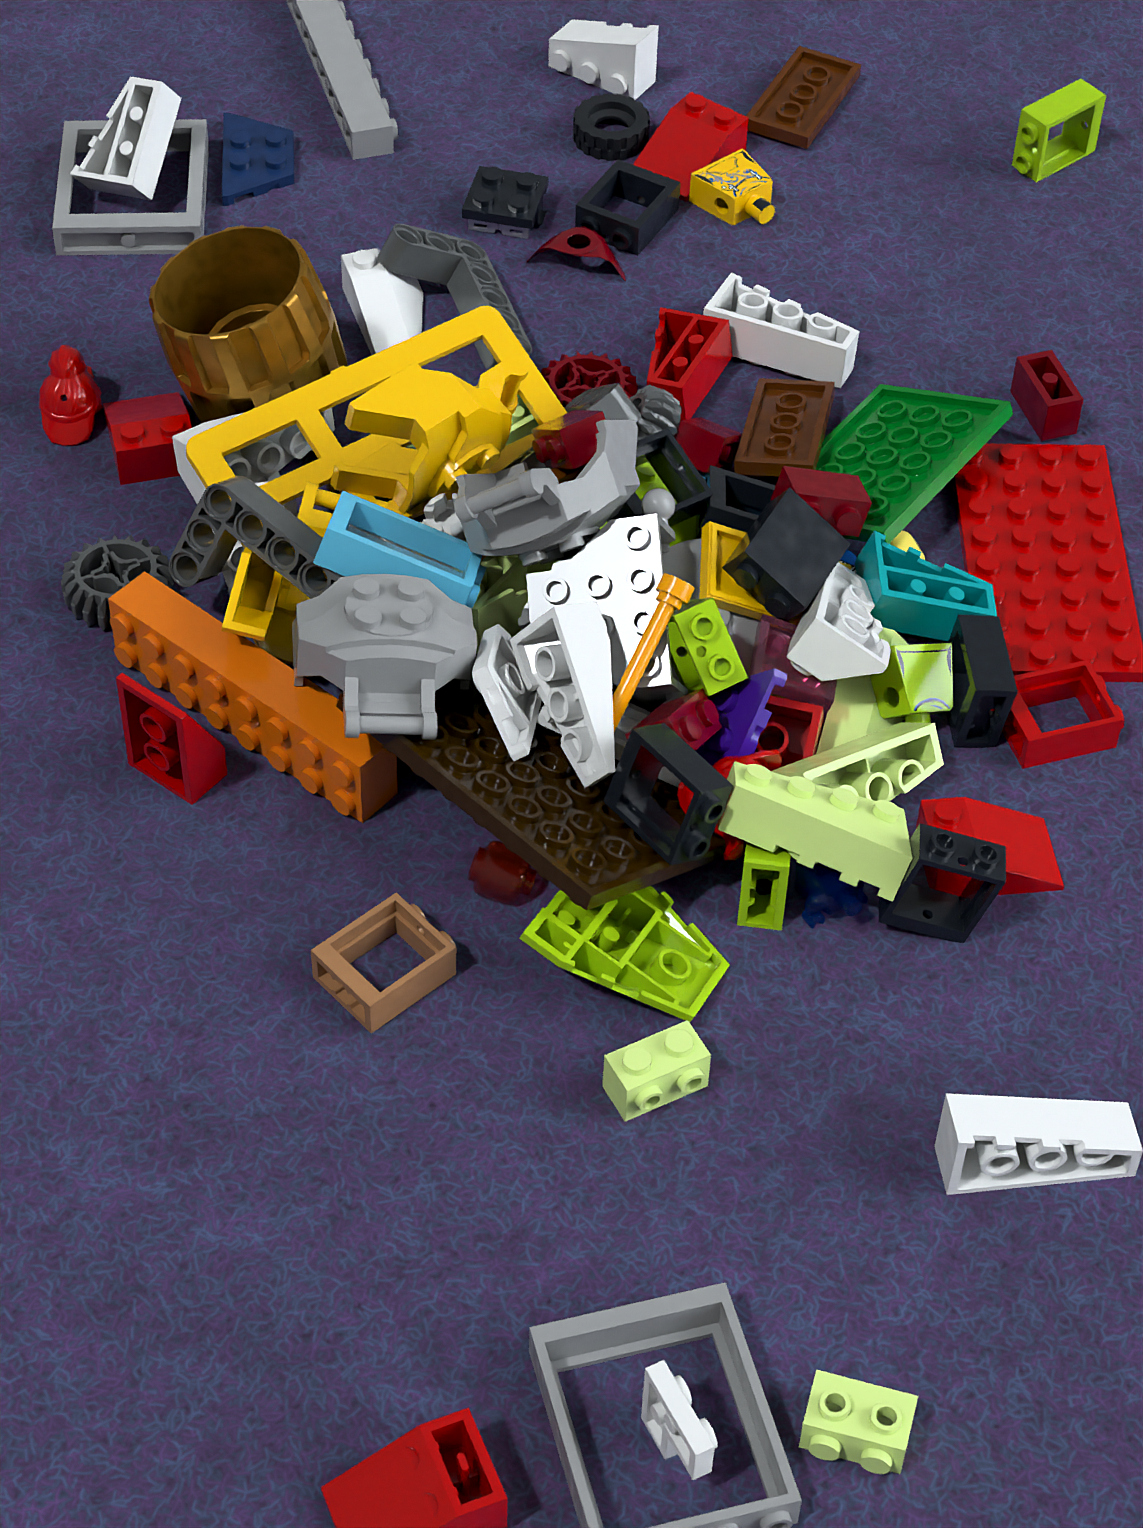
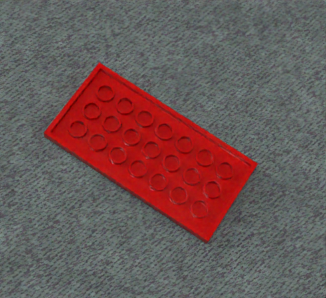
(1052, 546)

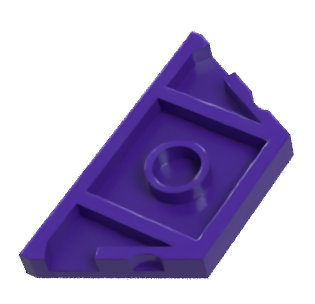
(741, 716)

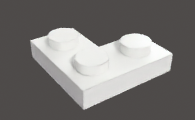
(673, 1421)

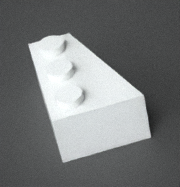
(607, 56)
(133, 142)

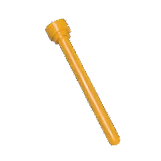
(671, 596)

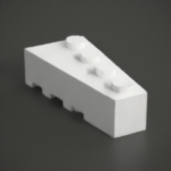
(782, 334)
(1033, 1142)

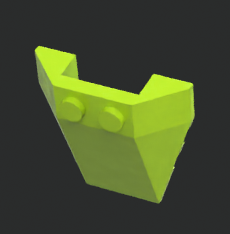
(631, 948)

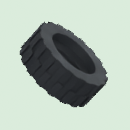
(611, 144)

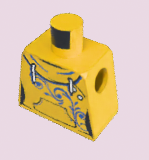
(733, 189)

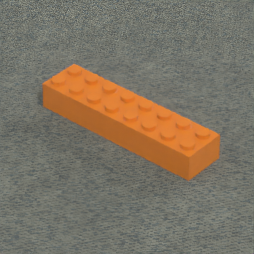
(249, 696)

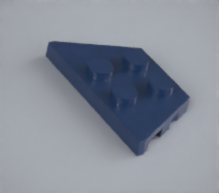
(255, 157)

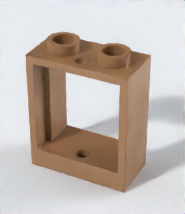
(357, 995)

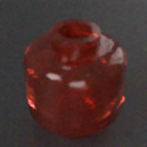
(500, 874)

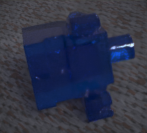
(826, 893)

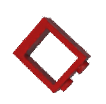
(1053, 685)

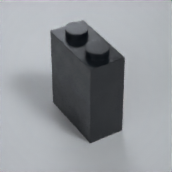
(786, 556)

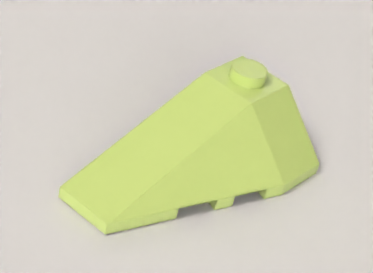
(855, 707)

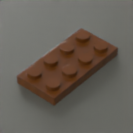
(802, 97)
(784, 426)

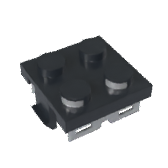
(505, 199)

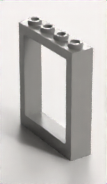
(130, 231)
(651, 1327)

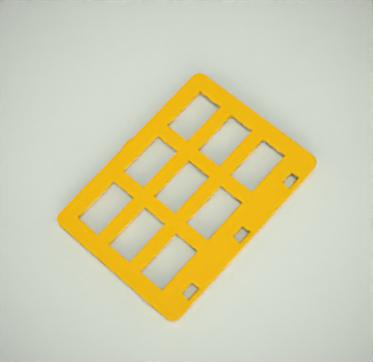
(305, 404)

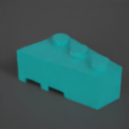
(918, 595)

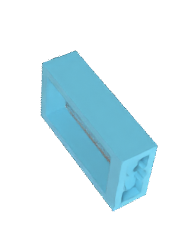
(380, 541)

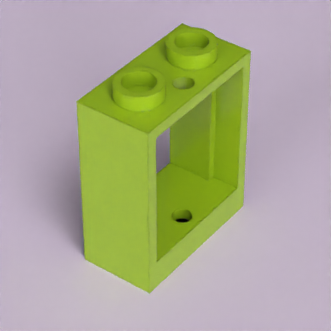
(1073, 105)
(710, 653)

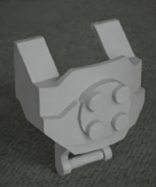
(536, 515)
(387, 649)

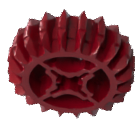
(582, 372)

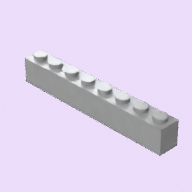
(345, 77)

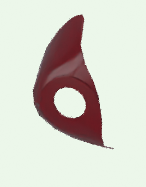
(581, 235)

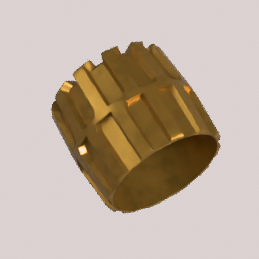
(243, 320)

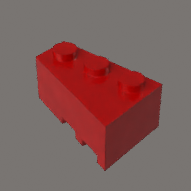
(689, 356)

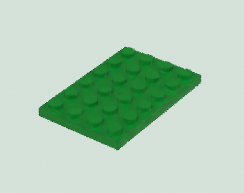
(908, 448)

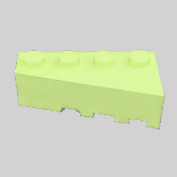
(875, 764)
(820, 826)

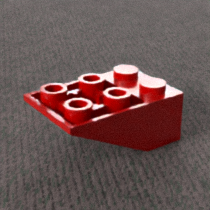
(422, 1480)

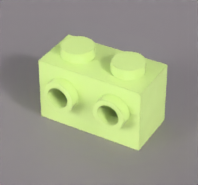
(656, 1070)
(857, 1422)

